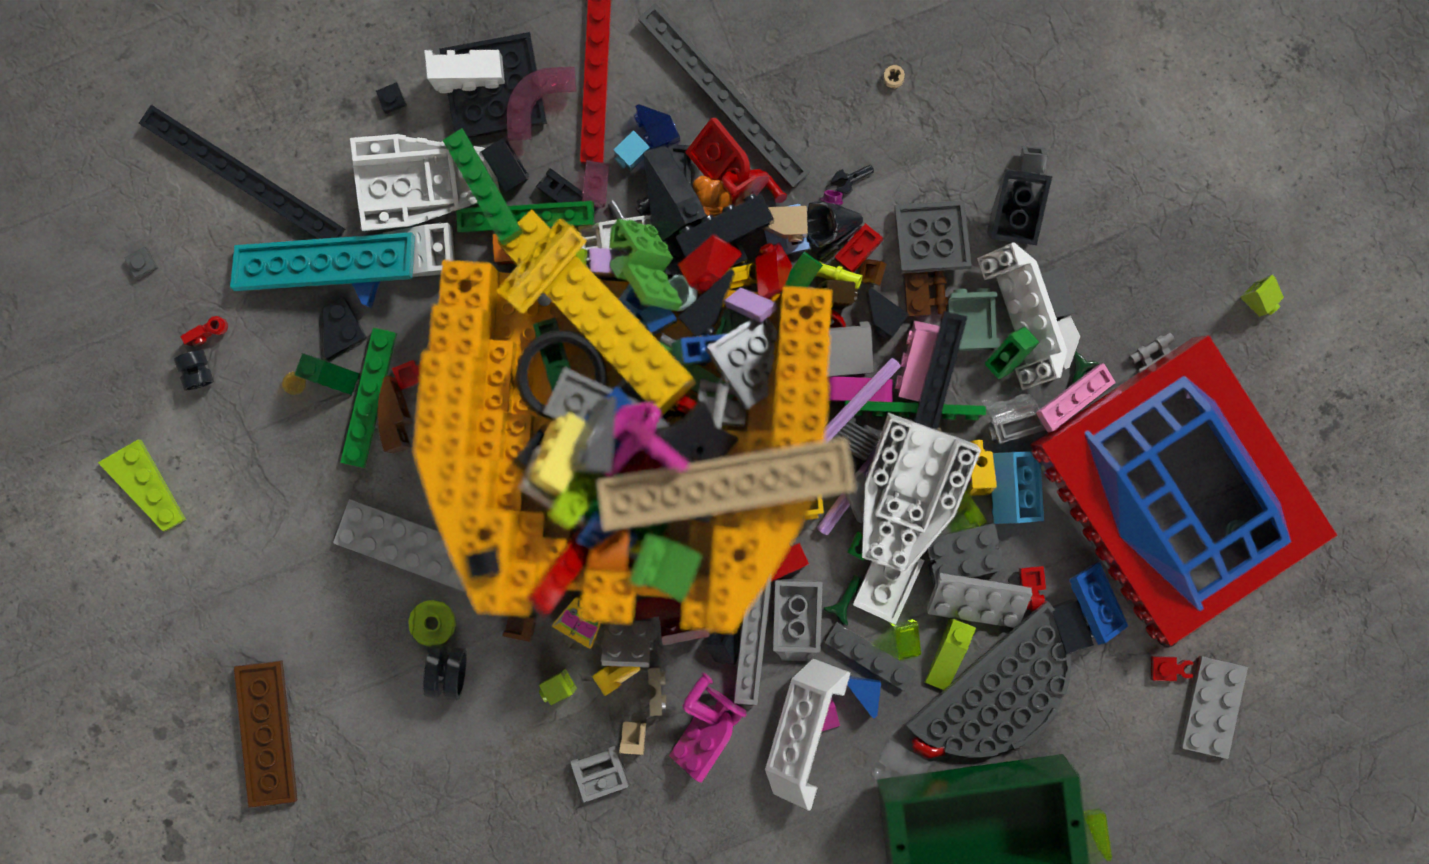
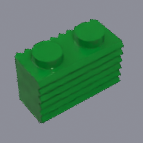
(1011, 352)

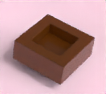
(872, 272)

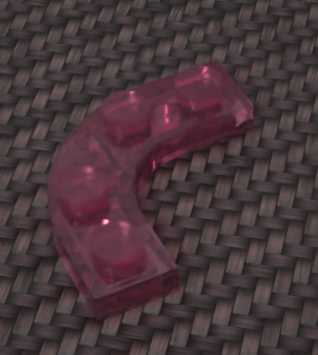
(529, 91)

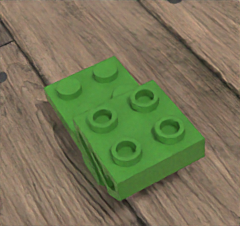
(644, 264)

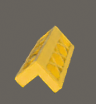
(529, 283)

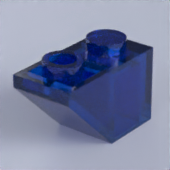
(657, 125)

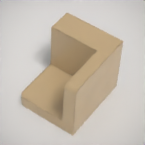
(633, 738)

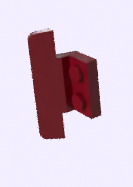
(670, 617)

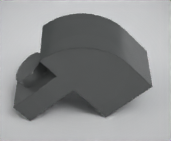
(1032, 159)

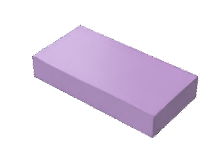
(750, 304)

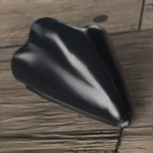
(829, 222)

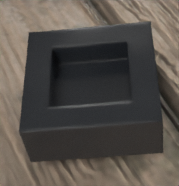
(391, 98)

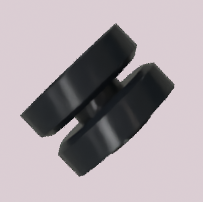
(445, 672)

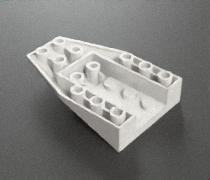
(912, 490)

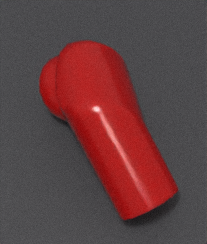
(925, 750)

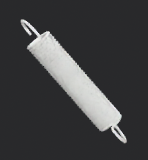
(719, 404)

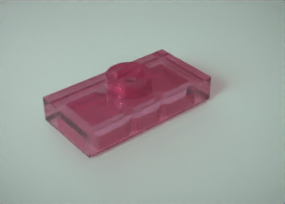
(595, 183)

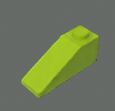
(950, 653)

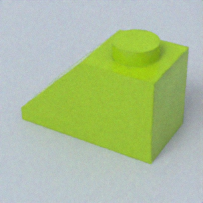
(1264, 296)
(557, 687)

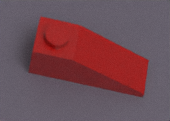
(772, 269)

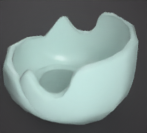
(686, 293)

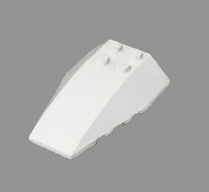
(407, 181)

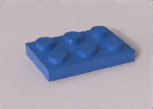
(1098, 603)

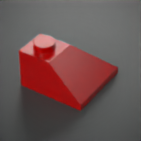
(708, 263)

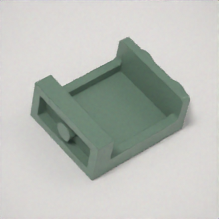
(981, 320)

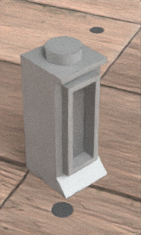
(1015, 428)

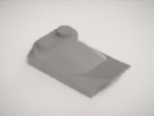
(797, 619)

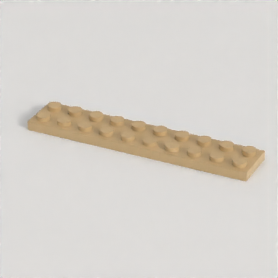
(726, 485)

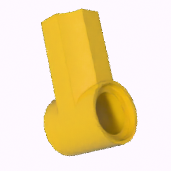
(742, 275)
(612, 676)

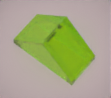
(906, 639)

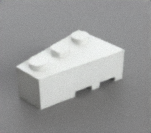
(464, 70)

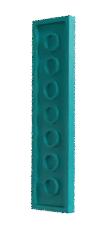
(323, 261)

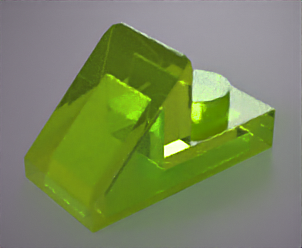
(972, 514)

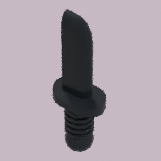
(836, 244)

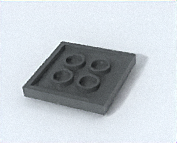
(932, 237)

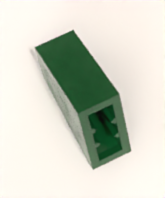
(327, 374)

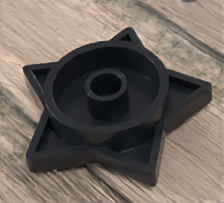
(697, 437)

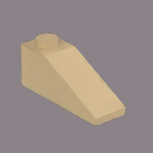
(789, 222)

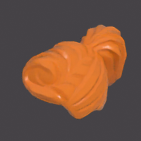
(711, 195)

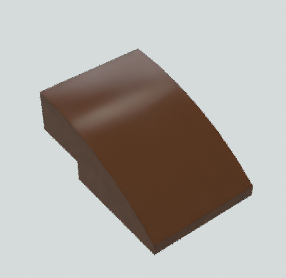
(392, 417)

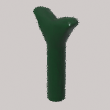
(1081, 366)
(840, 608)

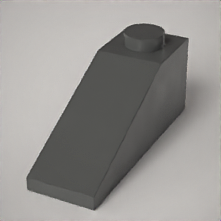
(595, 442)

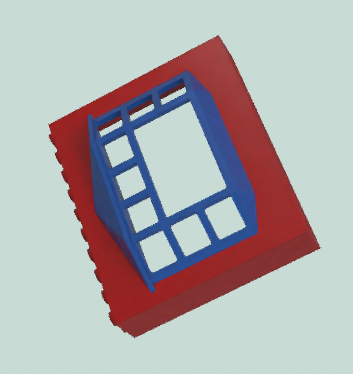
(1124, 526)

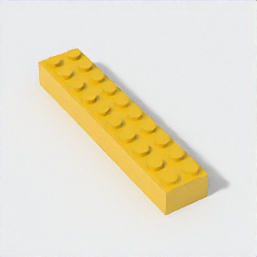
(607, 323)

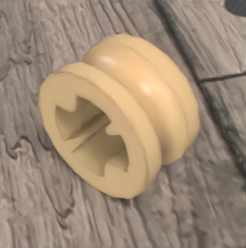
(894, 68)

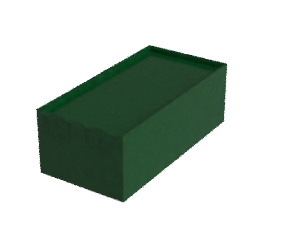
(986, 814)

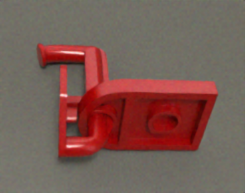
(724, 160)

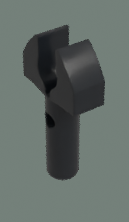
(852, 177)

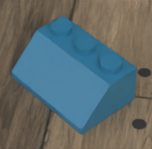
(1018, 488)

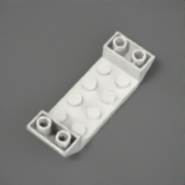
(1029, 308)
(801, 729)

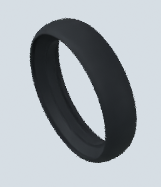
(542, 341)

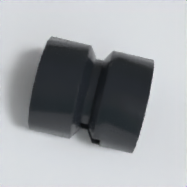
(192, 362)

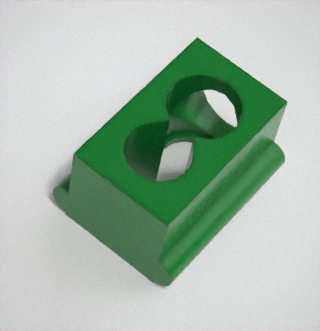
(855, 542)

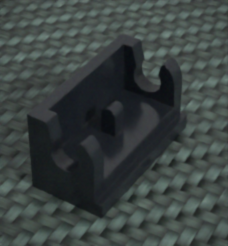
(505, 164)

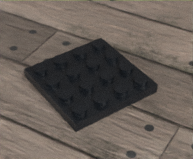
(485, 109)

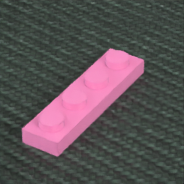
(1075, 397)

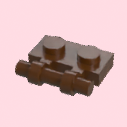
(917, 293)

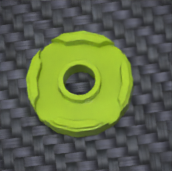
(442, 613)

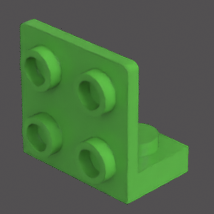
(666, 566)

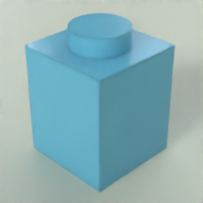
(630, 151)

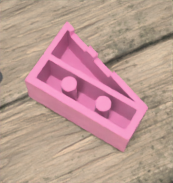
(916, 360)

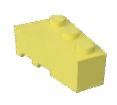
(554, 462)

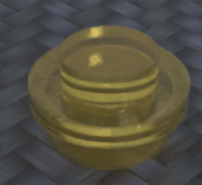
(293, 384)

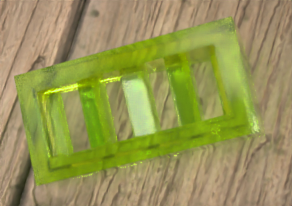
(1098, 826)

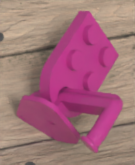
(635, 429)
(707, 732)

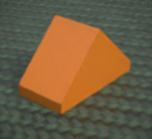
(611, 553)

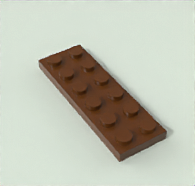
(265, 733)

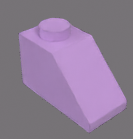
(601, 260)

